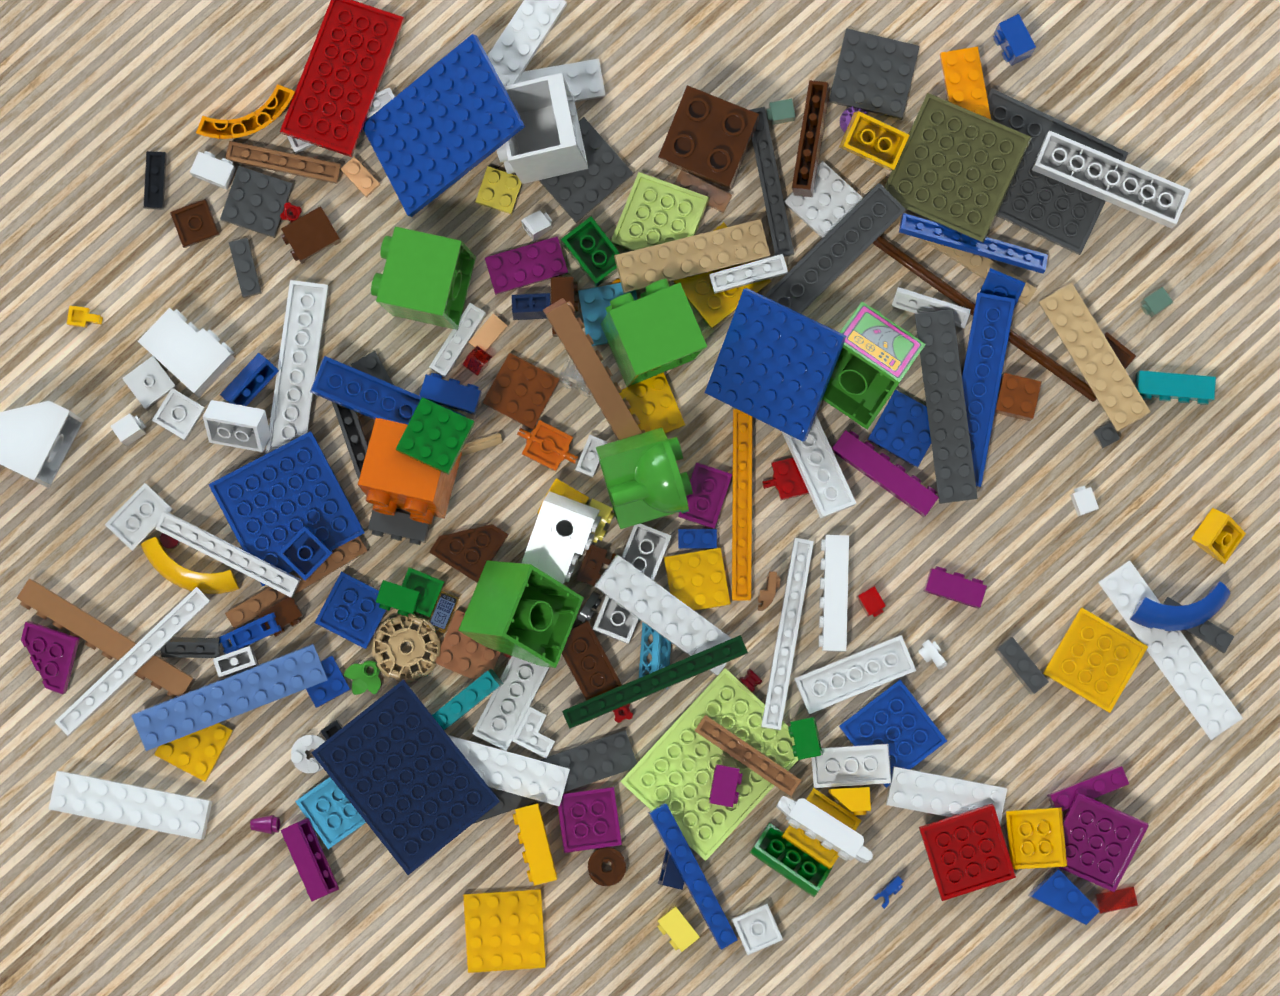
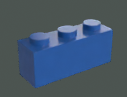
(250, 381)
(451, 393)

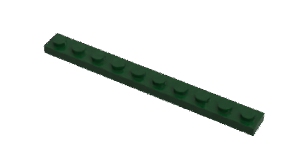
(655, 682)

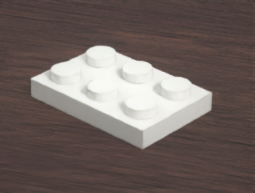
(138, 517)

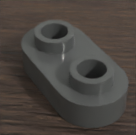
(587, 612)

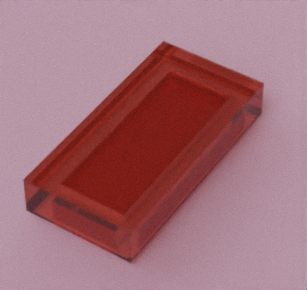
(1116, 900)

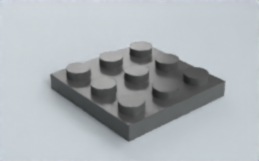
(256, 201)

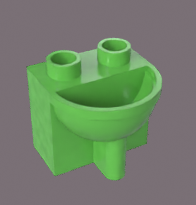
(644, 477)

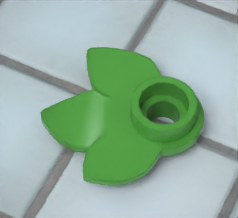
(362, 680)

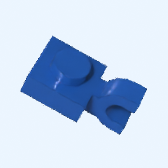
(893, 886)

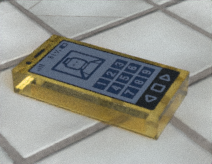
(443, 611)

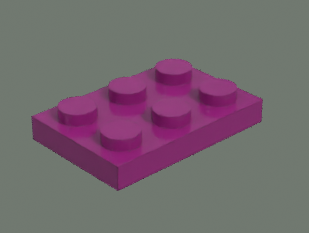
(708, 495)

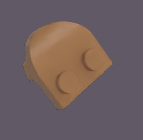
(766, 597)

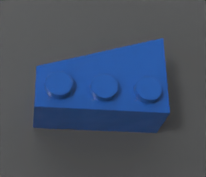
(1064, 897)

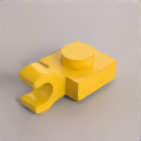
(80, 317)

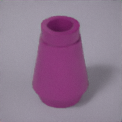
(266, 824)

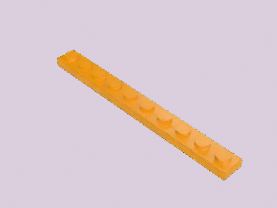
(741, 506)

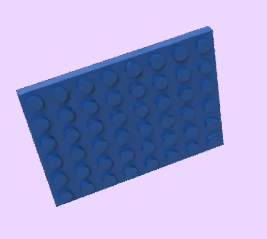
(442, 125)

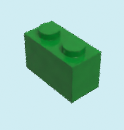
(397, 597)
(805, 738)

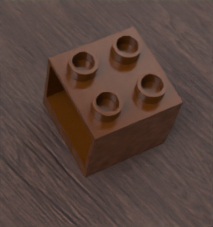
(709, 137)

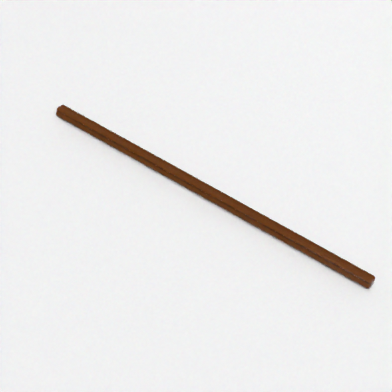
(964, 302)

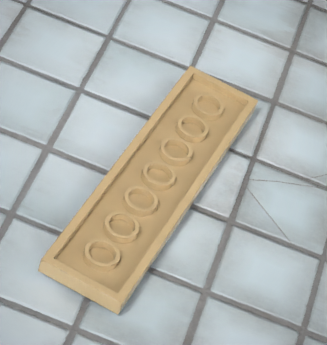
(692, 255)
(1094, 357)

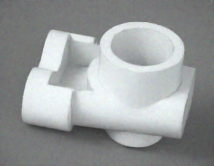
(931, 651)

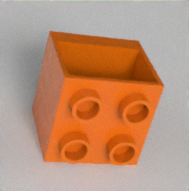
(400, 481)

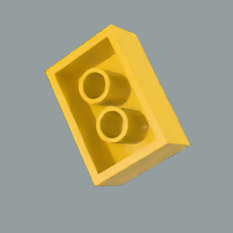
(874, 140)

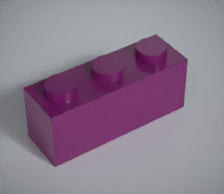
(955, 587)

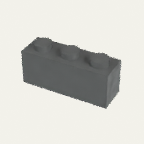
(398, 527)
(1021, 665)

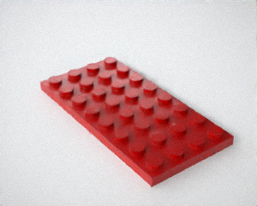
(342, 75)

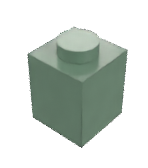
(781, 111)
(1156, 302)

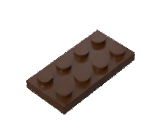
(589, 662)

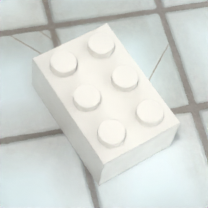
(236, 426)

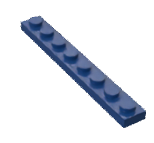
(990, 248)
(693, 876)

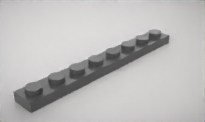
(771, 186)

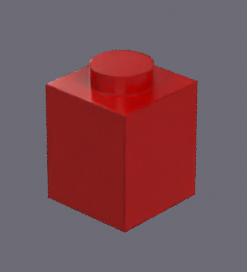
(871, 602)

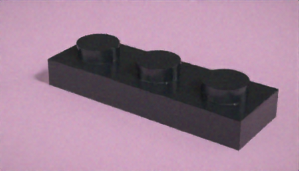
(155, 180)

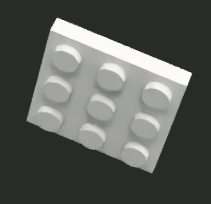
(829, 203)

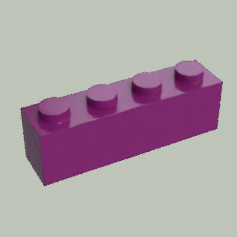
(1091, 787)
(309, 859)

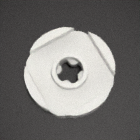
(299, 755)

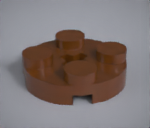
(609, 877)

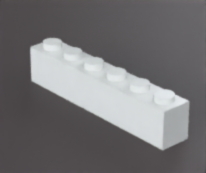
(834, 593)

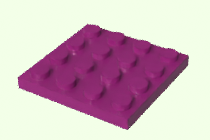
(1100, 841)

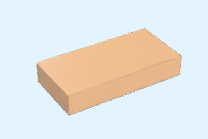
(488, 333)

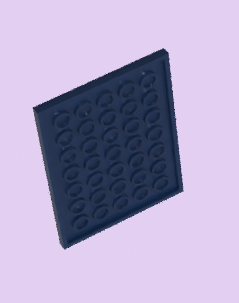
(405, 777)

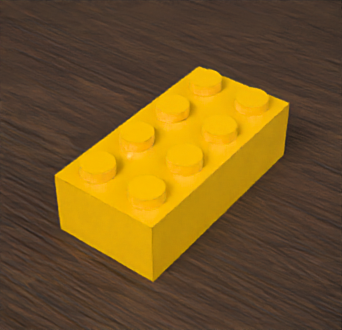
(536, 844)

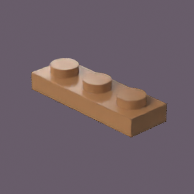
(718, 198)

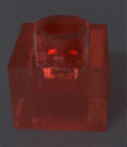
(477, 360)

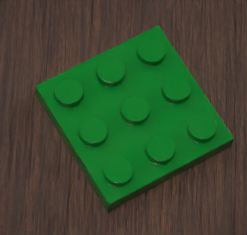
(435, 436)

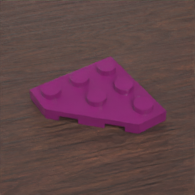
(51, 654)

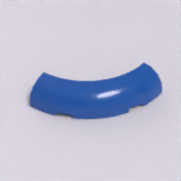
(1178, 618)

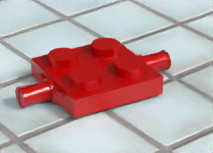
(786, 479)

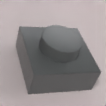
(1106, 435)

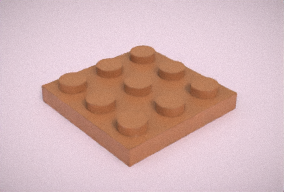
(465, 654)

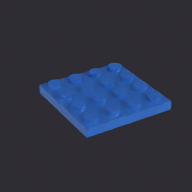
(897, 721)

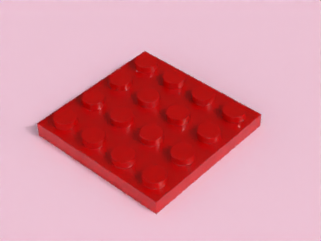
(967, 852)

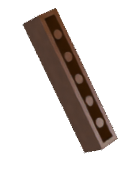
(810, 138)

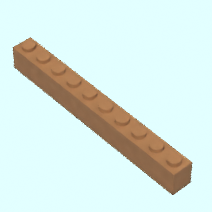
(592, 370)
(101, 636)

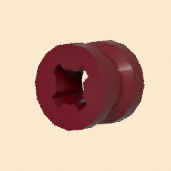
(750, 680)

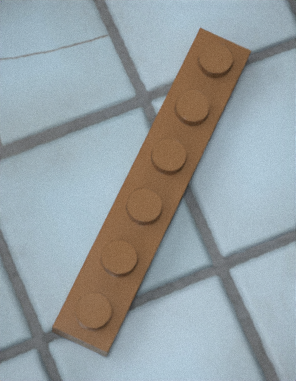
(283, 162)
(748, 755)

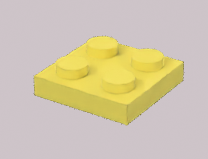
(499, 190)

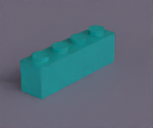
(1176, 386)
(467, 699)

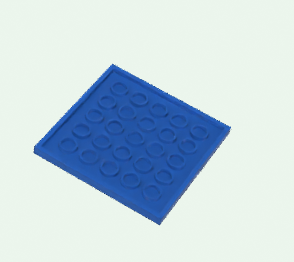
(775, 364)
(281, 495)

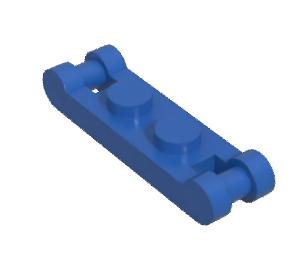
(249, 633)

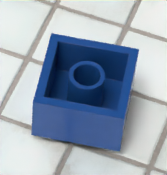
(1014, 40)
(305, 553)

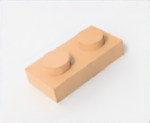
(360, 177)

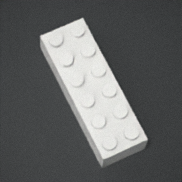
(645, 552)

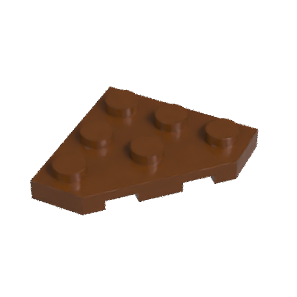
(469, 549)

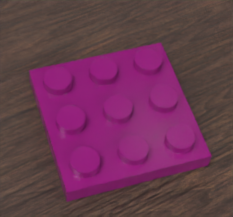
(589, 820)

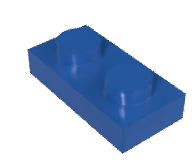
(697, 538)

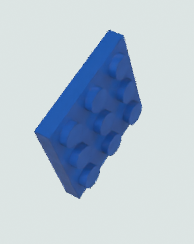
(903, 429)
(351, 611)

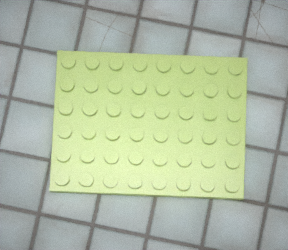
(683, 764)

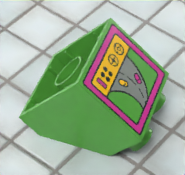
(870, 364)

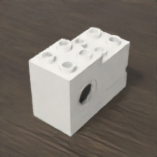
(187, 352)
(561, 536)

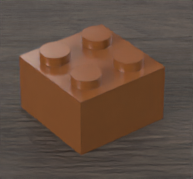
(1017, 397)

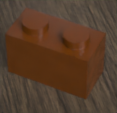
(286, 614)

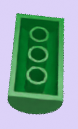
(789, 860)

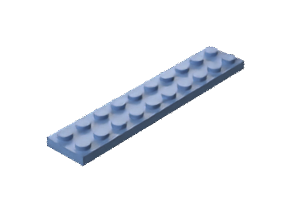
(229, 697)

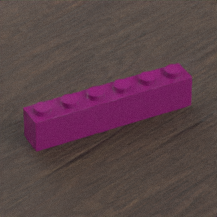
(884, 473)

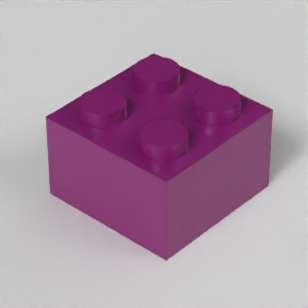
(724, 786)

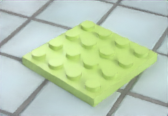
(658, 214)

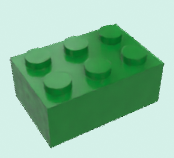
(592, 251)

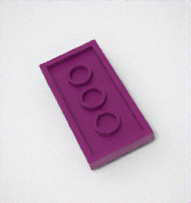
(526, 265)

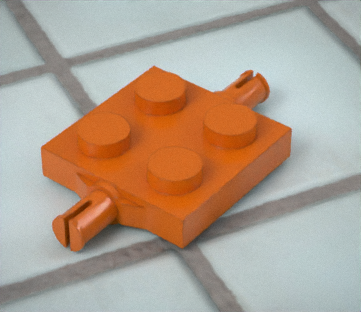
(547, 445)

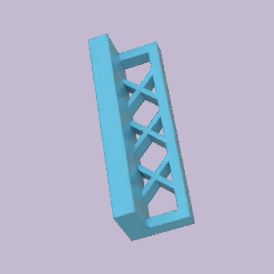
(659, 649)

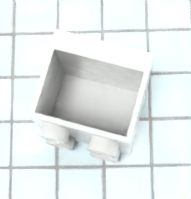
(552, 133)

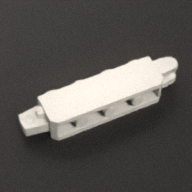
(825, 829)

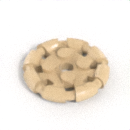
(409, 659)

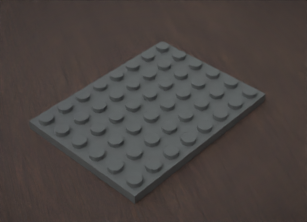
(1038, 201)

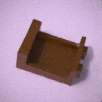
(309, 235)

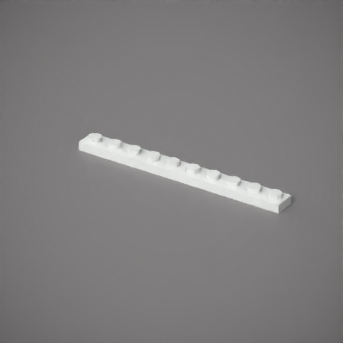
(787, 634)
(132, 661)

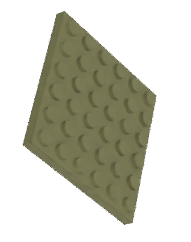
(956, 167)

